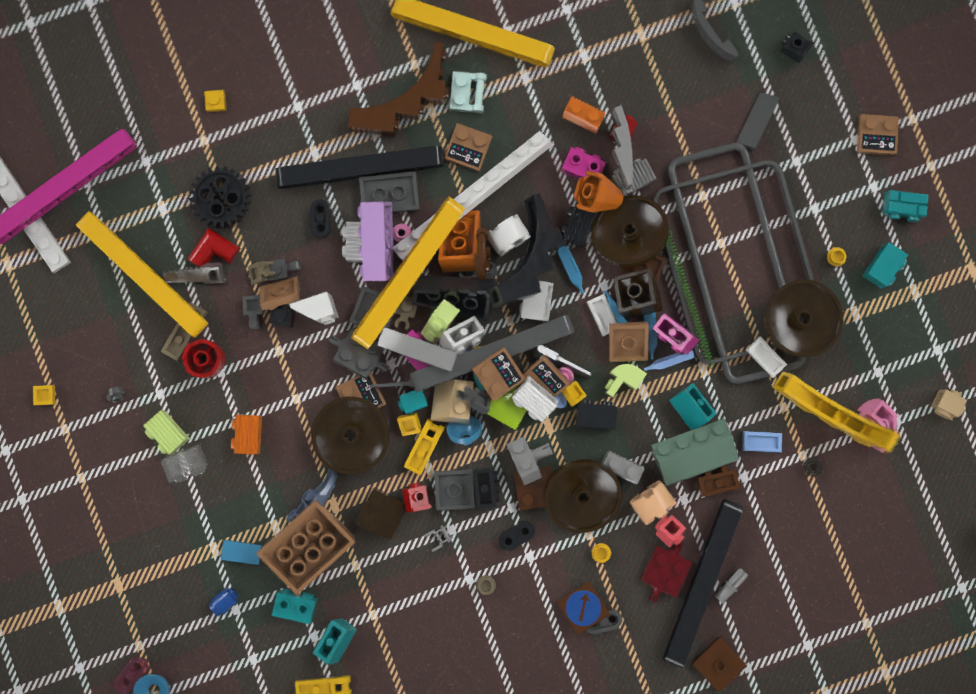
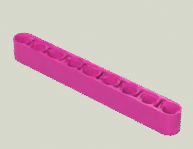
(65, 184)

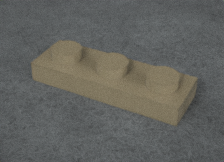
(180, 338)

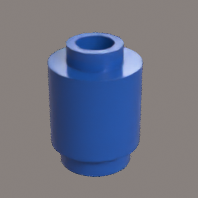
(223, 601)

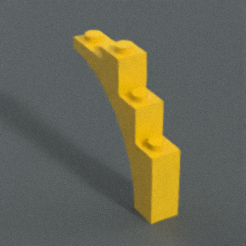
(835, 415)

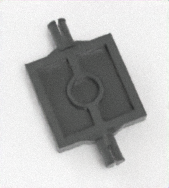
(356, 357)

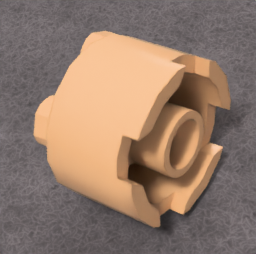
(653, 502)

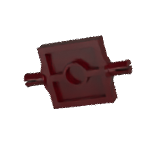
(666, 571)

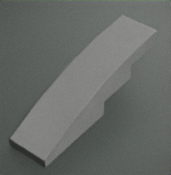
(623, 154)
(417, 349)

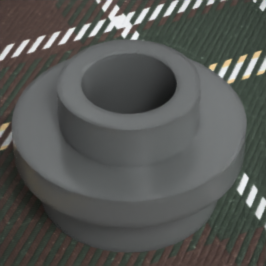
(116, 394)

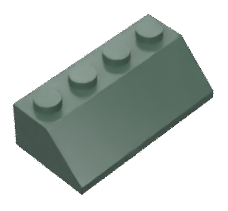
(694, 452)

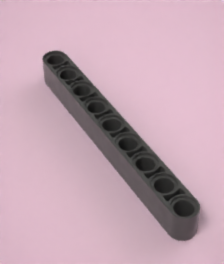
(514, 345)

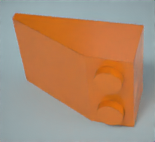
(460, 245)

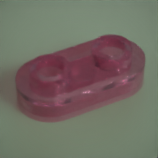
(131, 673)

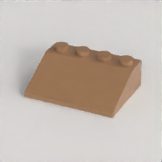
(306, 546)

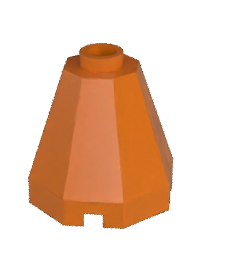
(597, 193)

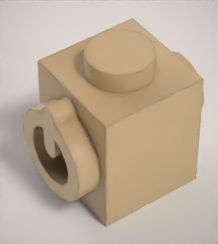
(949, 404)

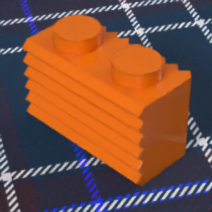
(583, 115)
(247, 434)

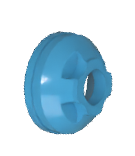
(457, 431)
(143, 684)

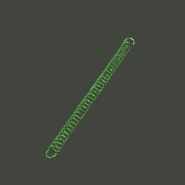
(689, 301)

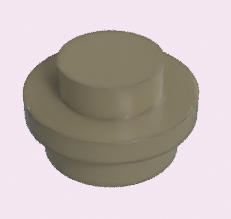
(486, 585)

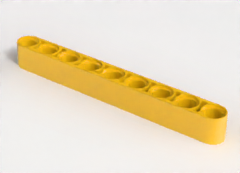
(473, 31)
(408, 272)
(142, 274)

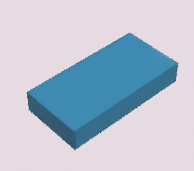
(241, 552)

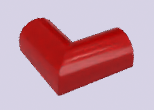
(210, 245)

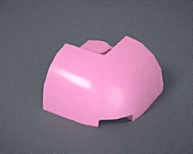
(879, 413)

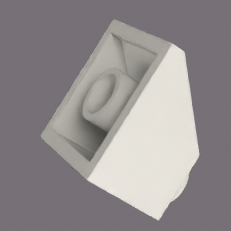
(318, 307)

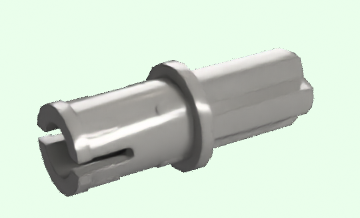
(731, 585)

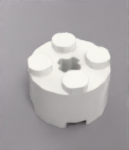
(508, 235)

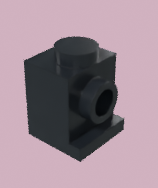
(796, 52)
(283, 316)

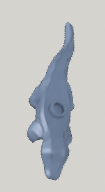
(320, 494)

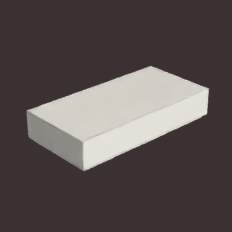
(602, 313)
(766, 357)

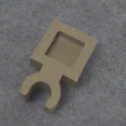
(260, 271)
(406, 310)

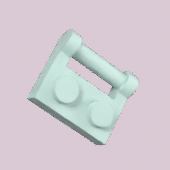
(461, 92)

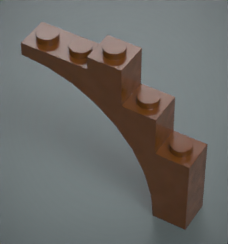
(429, 89)

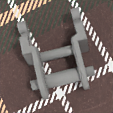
(440, 540)

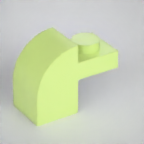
(626, 374)

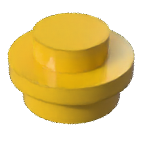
(836, 257)
(601, 553)

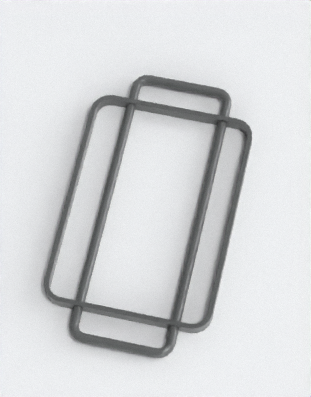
(675, 187)

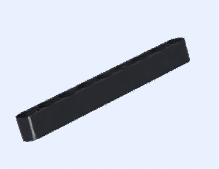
(359, 166)
(702, 583)

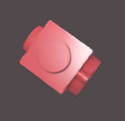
(670, 530)

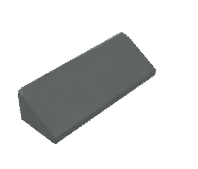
(757, 120)

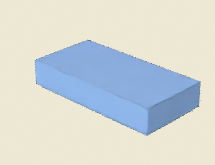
(761, 441)

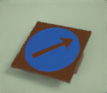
(583, 608)

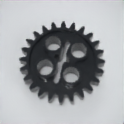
(206, 207)

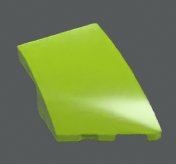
(506, 410)

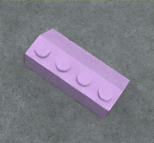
(377, 241)

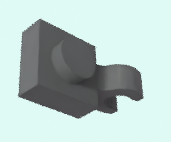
(282, 268)
(252, 308)
(478, 399)

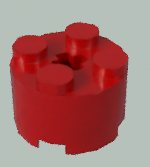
(194, 364)

